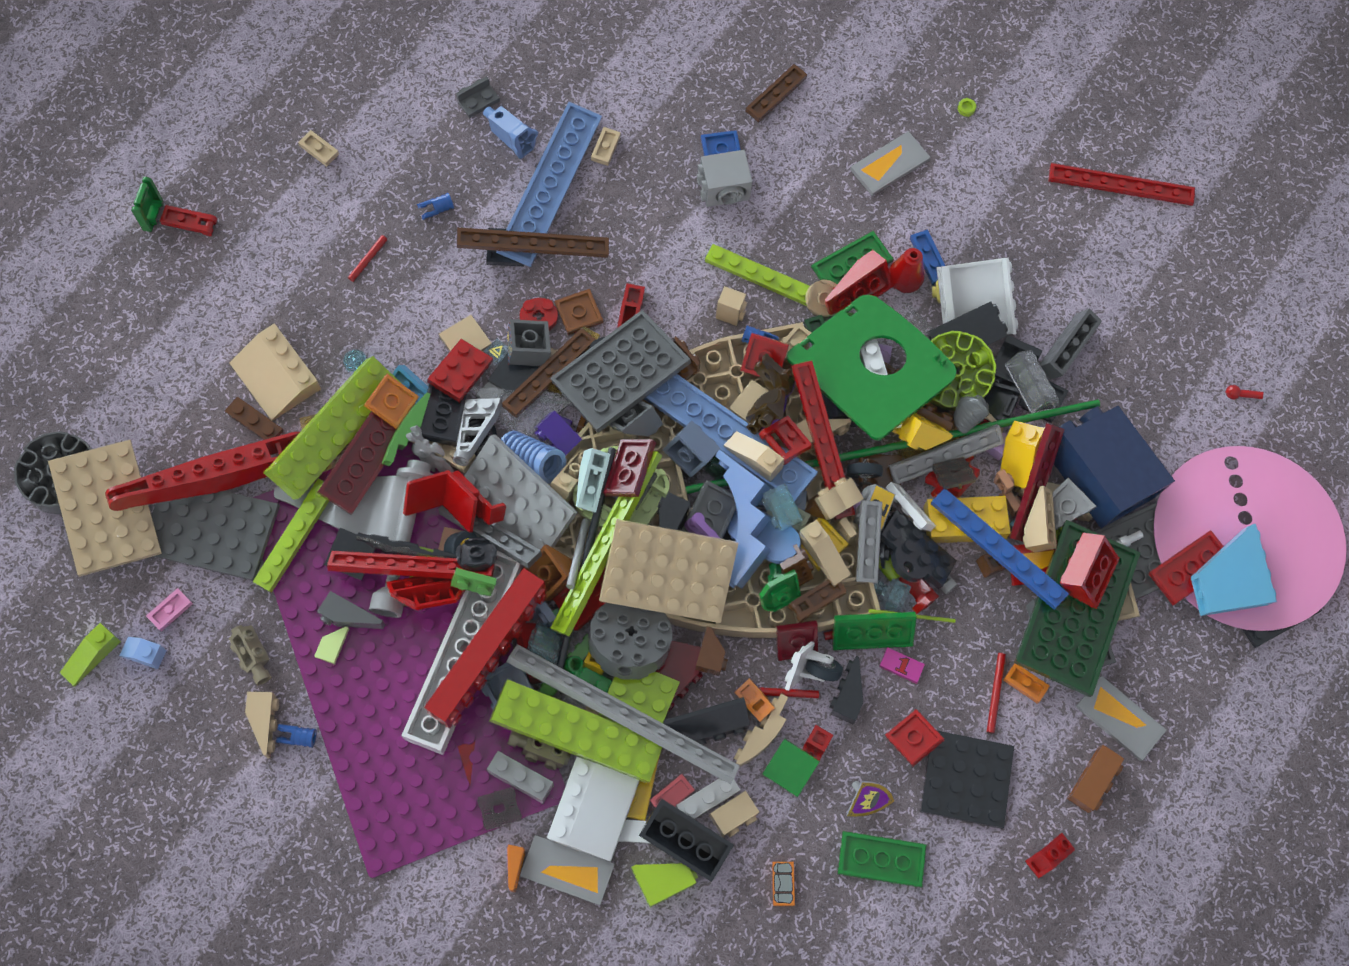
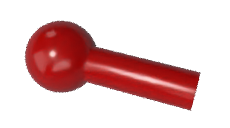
(1234, 392)

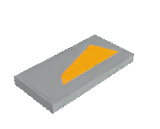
(890, 163)
(1121, 719)
(567, 870)

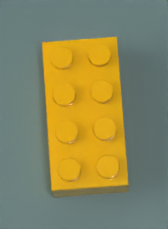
(990, 509)

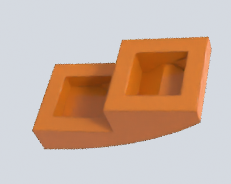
(755, 700)

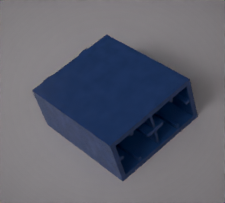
(1110, 464)

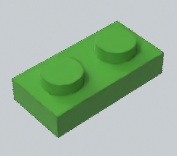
(473, 582)

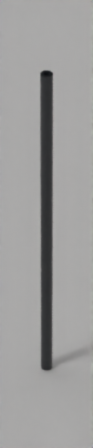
(589, 544)

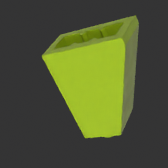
(663, 880)

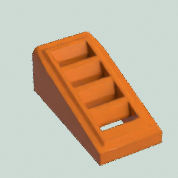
(515, 862)

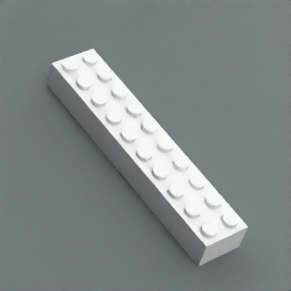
(467, 621)

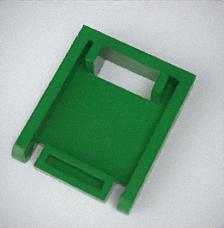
(147, 204)

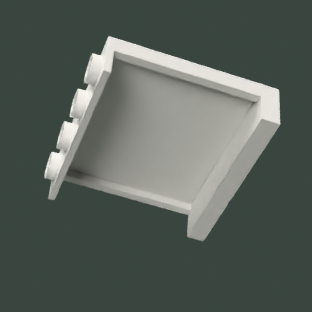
(975, 284)

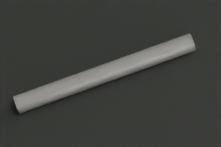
(578, 553)

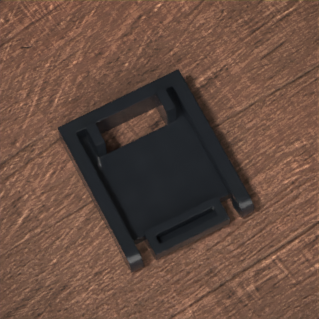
(1002, 400)

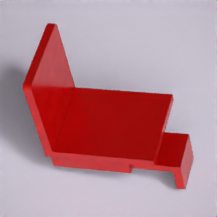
(455, 494)

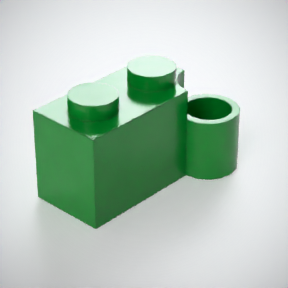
(586, 674)

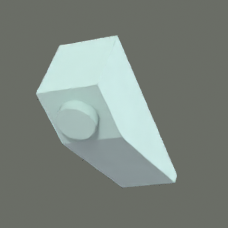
(591, 478)

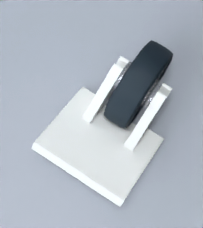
(818, 667)

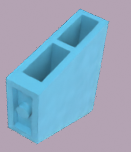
(1235, 576)

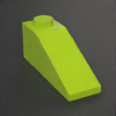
(89, 654)

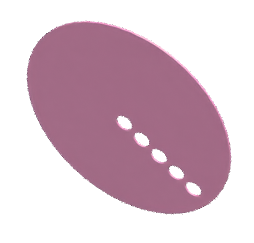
(1291, 511)

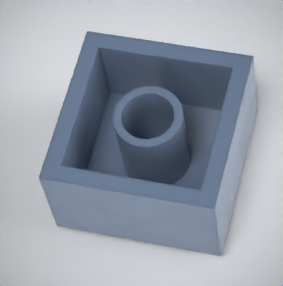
(691, 448)

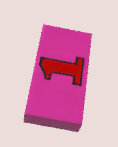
(901, 665)

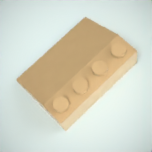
(274, 373)

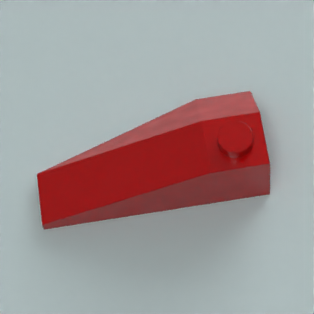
(866, 277)

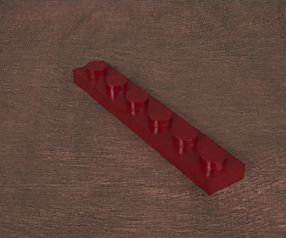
(1038, 476)

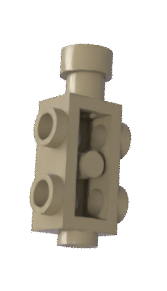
(250, 653)
(544, 753)

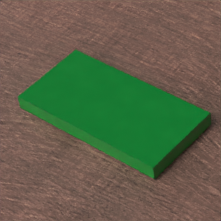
(837, 264)
(874, 631)
(882, 859)

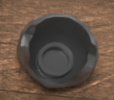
(970, 412)

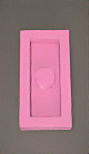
(169, 609)

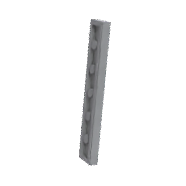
(962, 447)

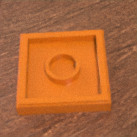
(391, 401)

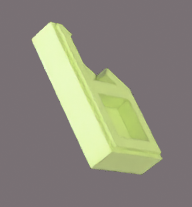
(331, 645)

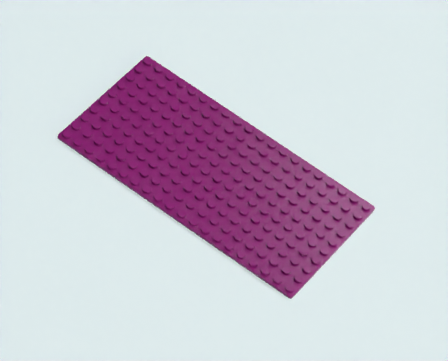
(395, 792)

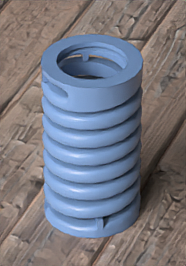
(537, 455)

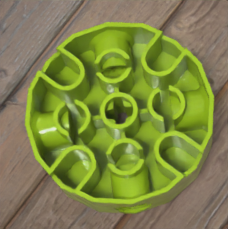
(975, 367)

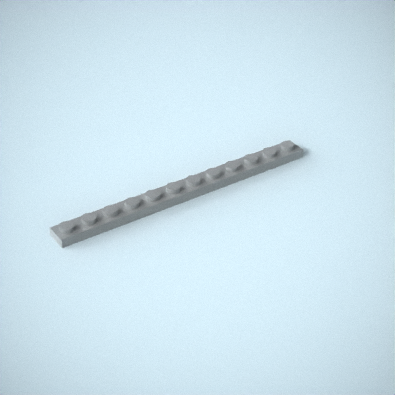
(623, 714)

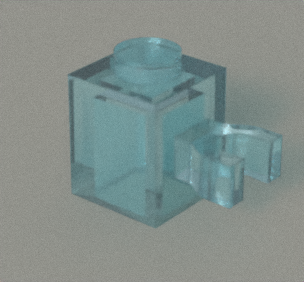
(894, 594)

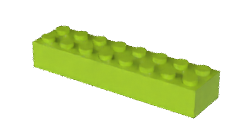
(327, 431)
(575, 731)

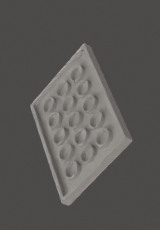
(532, 506)

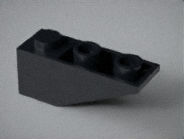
(850, 698)

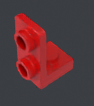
(922, 593)
(1050, 855)

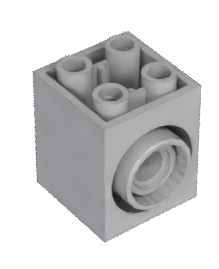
(724, 178)

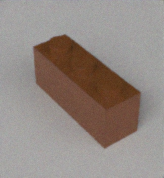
(1096, 779)

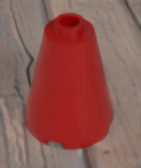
(908, 271)

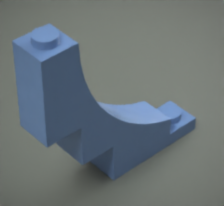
(747, 493)

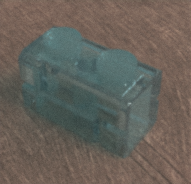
(782, 507)

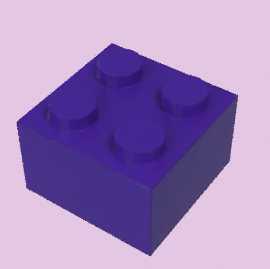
(557, 433)

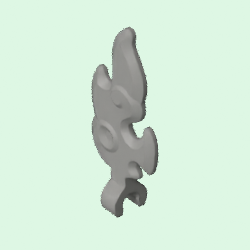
(426, 451)

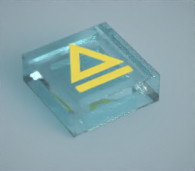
(497, 351)

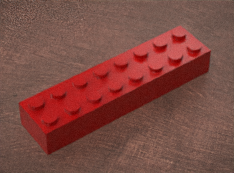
(486, 649)

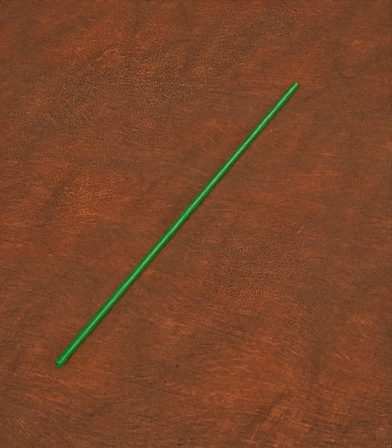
(956, 433)

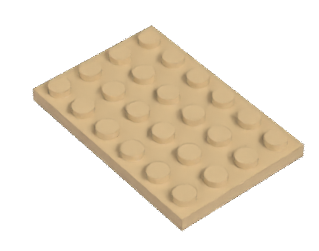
(95, 532)
(668, 571)

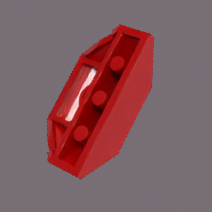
(424, 592)

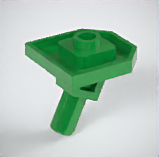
(780, 589)

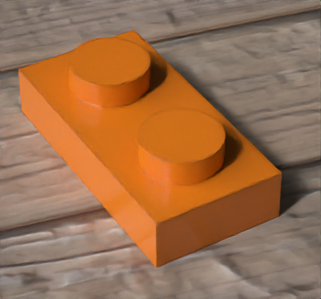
(1026, 683)

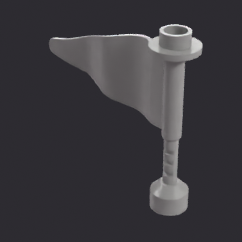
(379, 514)

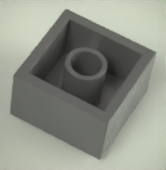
(528, 342)

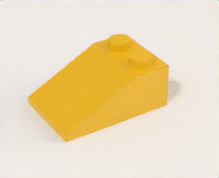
(1021, 451)

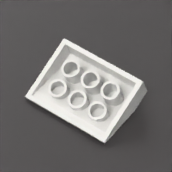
(593, 809)

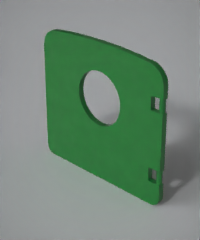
(871, 399)

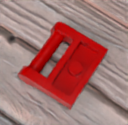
(790, 436)

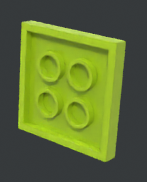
(649, 695)

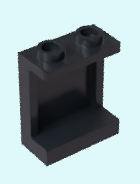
(1008, 350)

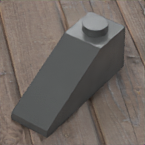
(346, 614)

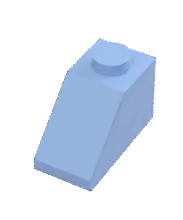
(143, 652)

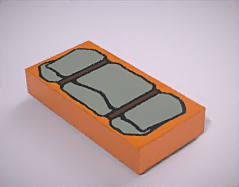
(783, 883)

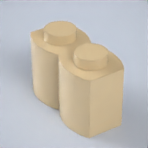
(838, 498)

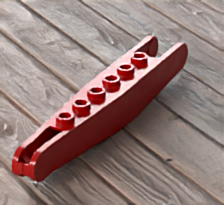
(200, 476)

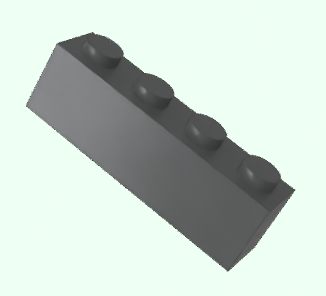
(1070, 343)

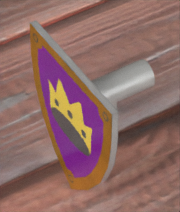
(869, 798)

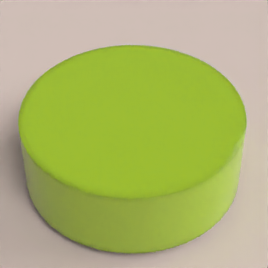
(966, 107)

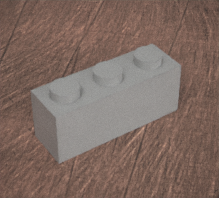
(520, 777)

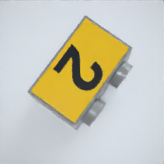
(876, 493)

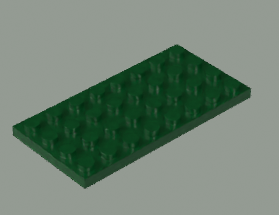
(1074, 637)

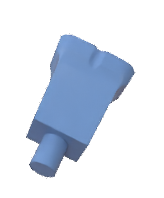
(511, 131)

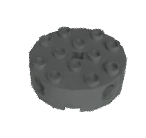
(33, 470)
(629, 640)

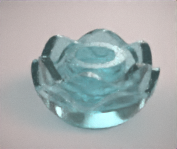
(348, 358)

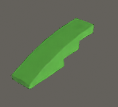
(399, 438)

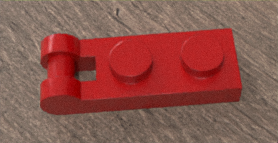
(188, 220)

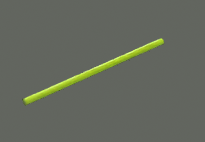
(918, 616)

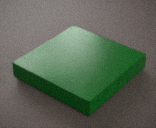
(791, 767)

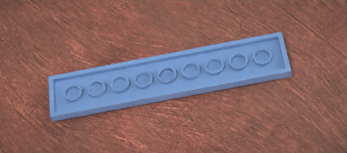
(553, 175)
(687, 403)

